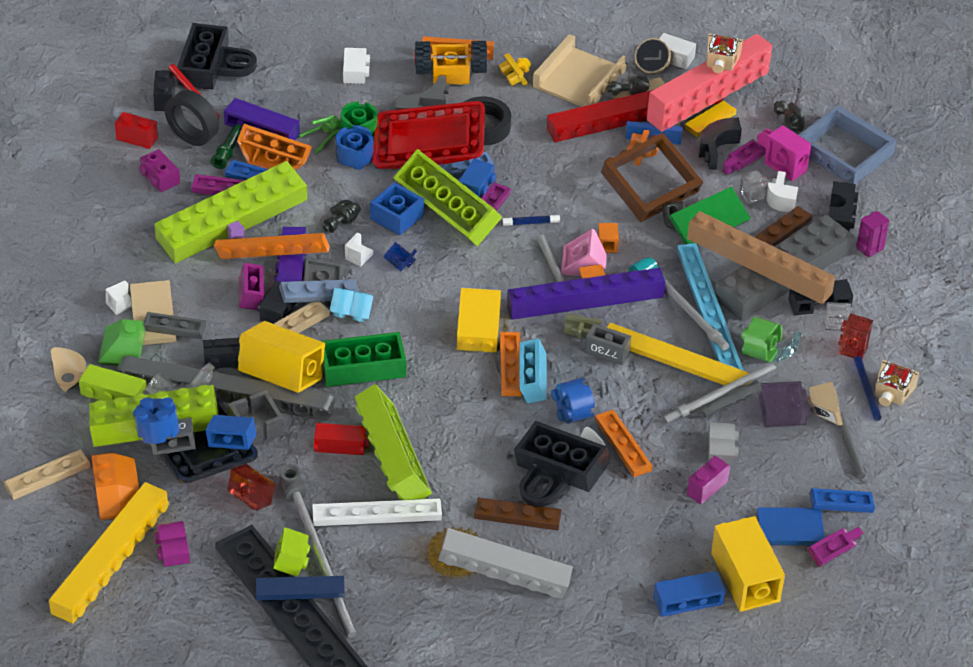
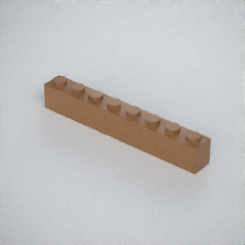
(761, 257)

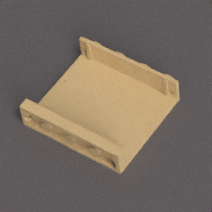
(576, 74)

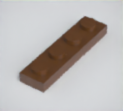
(785, 226)
(517, 513)

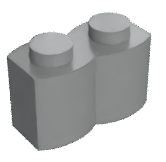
(722, 442)

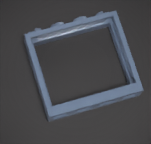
(857, 128)

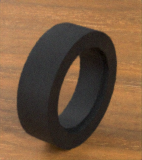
(201, 108)
(502, 112)

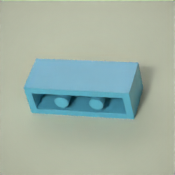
(533, 371)

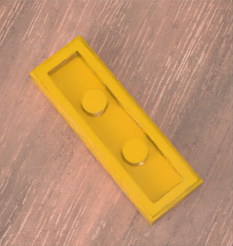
(718, 112)

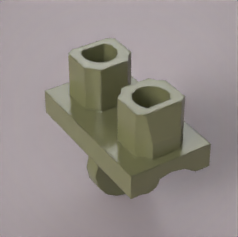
(579, 325)

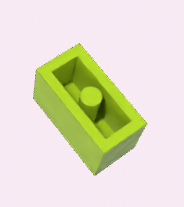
(291, 552)

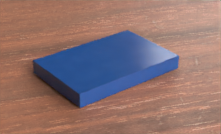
(791, 525)

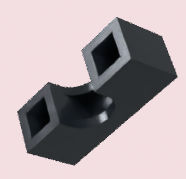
(842, 204)
(803, 305)

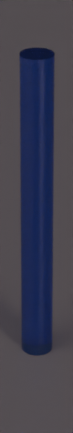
(867, 388)

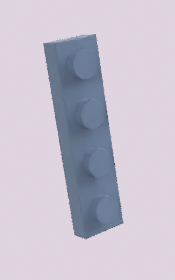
(313, 290)

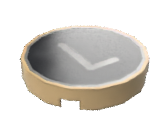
(652, 56)

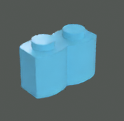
(351, 303)

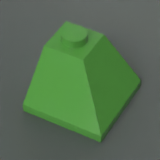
(122, 340)

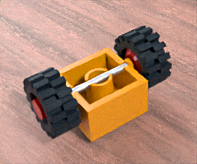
(451, 60)

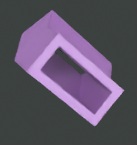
(235, 230)

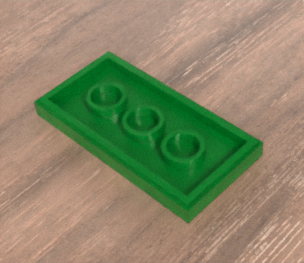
(722, 206)

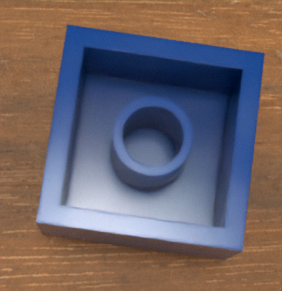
(397, 208)

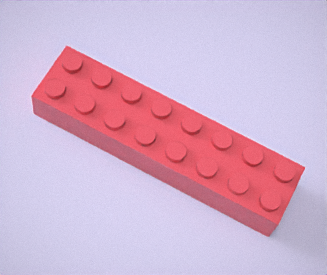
(704, 87)

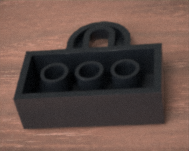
(208, 55)
(559, 461)

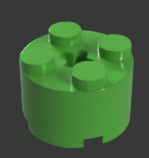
(761, 339)

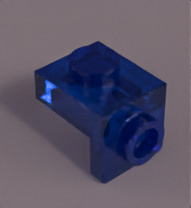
(399, 256)

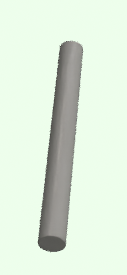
(550, 259)

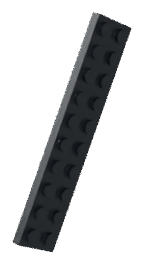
(298, 619)

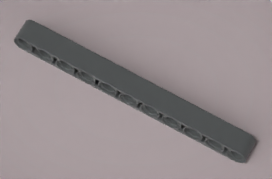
(233, 388)

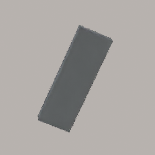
(174, 325)

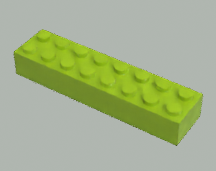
(245, 202)

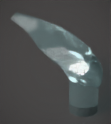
(790, 348)

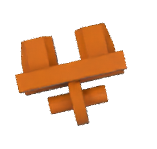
(636, 138)

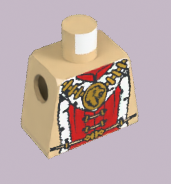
(722, 52)
(895, 383)

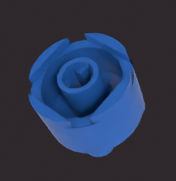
(354, 147)
(573, 400)
(156, 420)

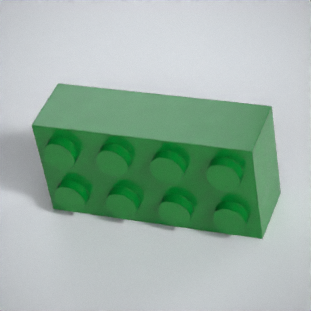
(364, 359)

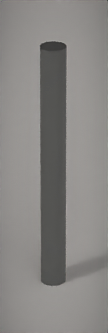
(851, 448)

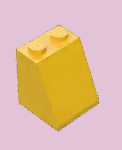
(478, 320)

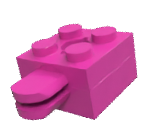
(785, 151)

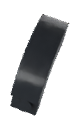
(717, 134)

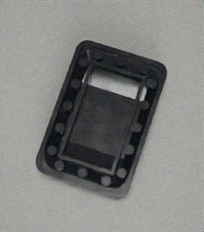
(205, 460)

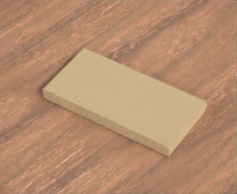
(153, 298)

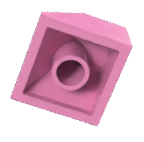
(583, 252)

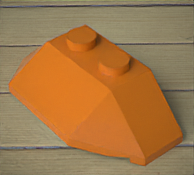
(269, 149)
(114, 482)

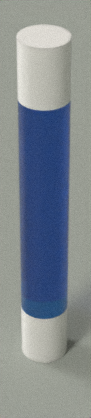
(531, 220)

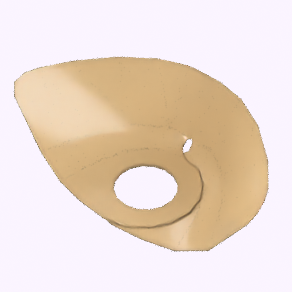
(67, 362)

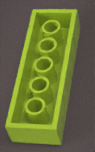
(448, 197)
(114, 419)
(392, 445)

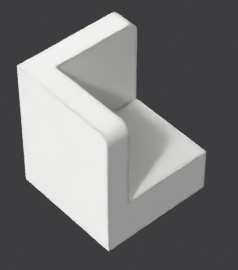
(356, 252)
(118, 298)

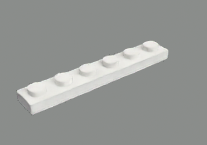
(377, 512)

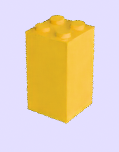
(281, 356)
(747, 563)

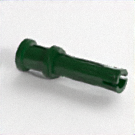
(225, 151)

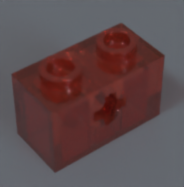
(855, 336)
(251, 487)

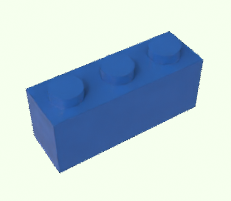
(689, 593)

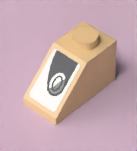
(825, 402)

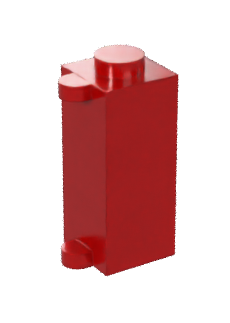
(340, 439)

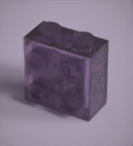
(784, 404)

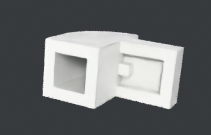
(781, 196)

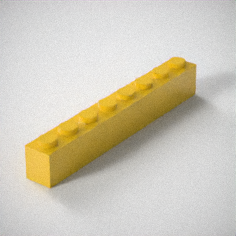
(108, 553)

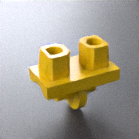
(518, 68)

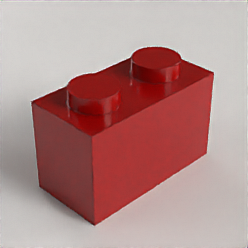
(136, 130)

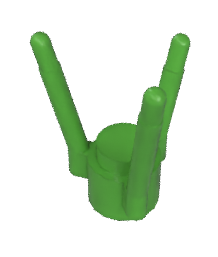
(329, 125)

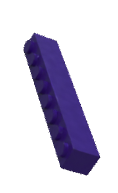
(585, 293)

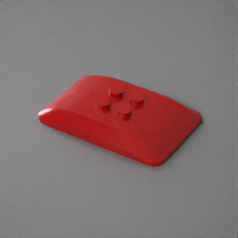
(440, 132)

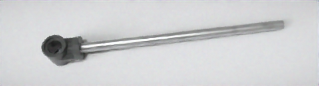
(294, 490)

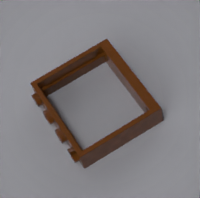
(630, 197)

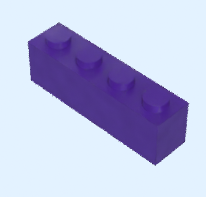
(243, 113)
(290, 266)

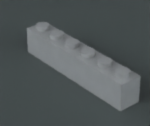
(505, 563)

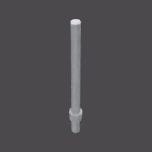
(713, 334)
(684, 410)

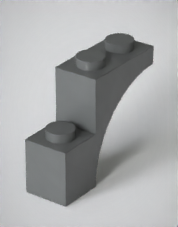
(433, 96)

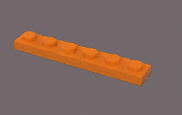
(272, 246)

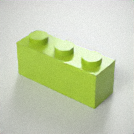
(109, 384)

